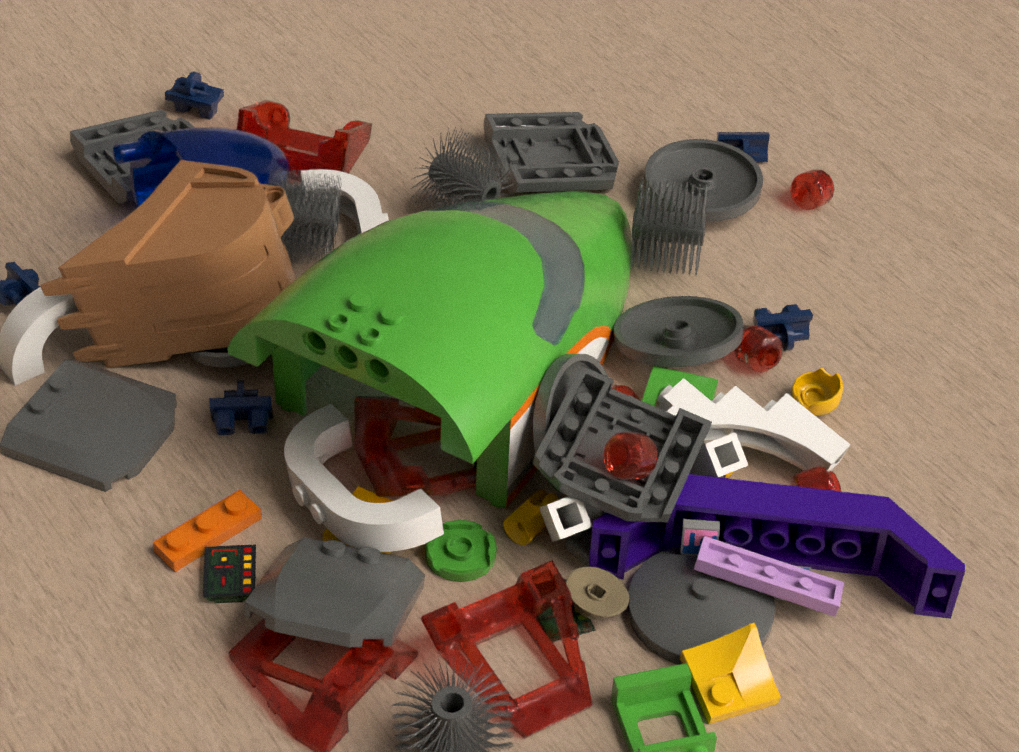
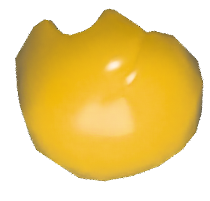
(818, 391)

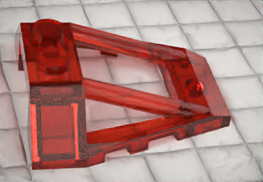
(377, 452)
(518, 605)
(332, 697)

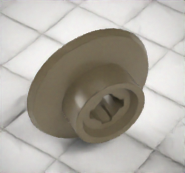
(597, 592)

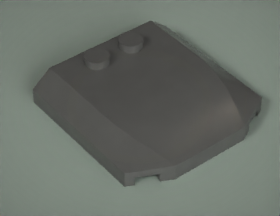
(95, 148)
(551, 151)
(91, 425)
(583, 425)
(336, 593)

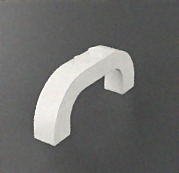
(357, 198)
(26, 332)
(714, 460)
(358, 523)

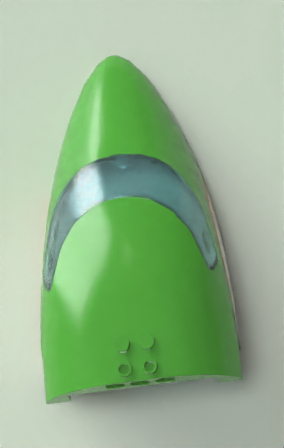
(457, 317)

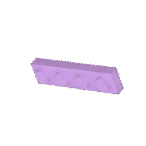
(769, 576)

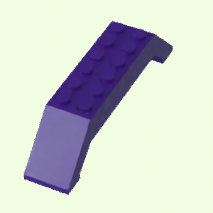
(799, 528)

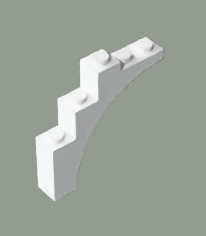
(778, 428)

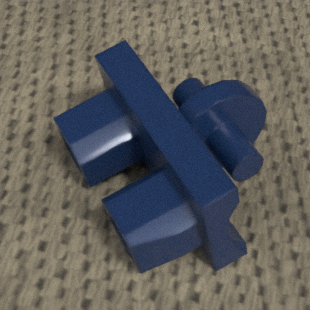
(192, 93)
(752, 143)
(17, 284)
(788, 325)
(241, 405)

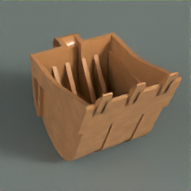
(180, 267)

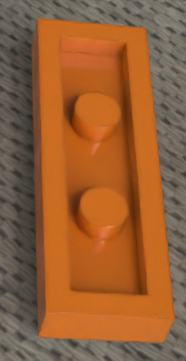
(207, 529)

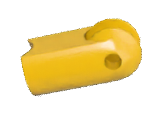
(527, 520)

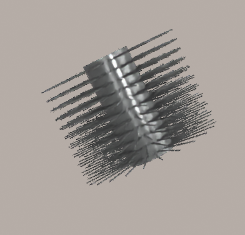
(461, 179)
(310, 216)
(668, 226)
(453, 716)

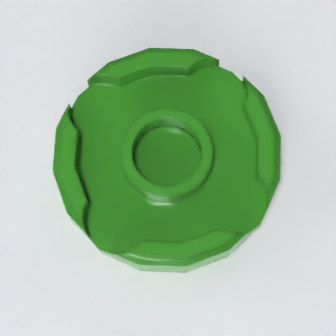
(462, 551)

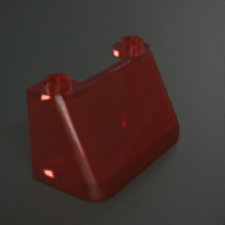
(303, 148)

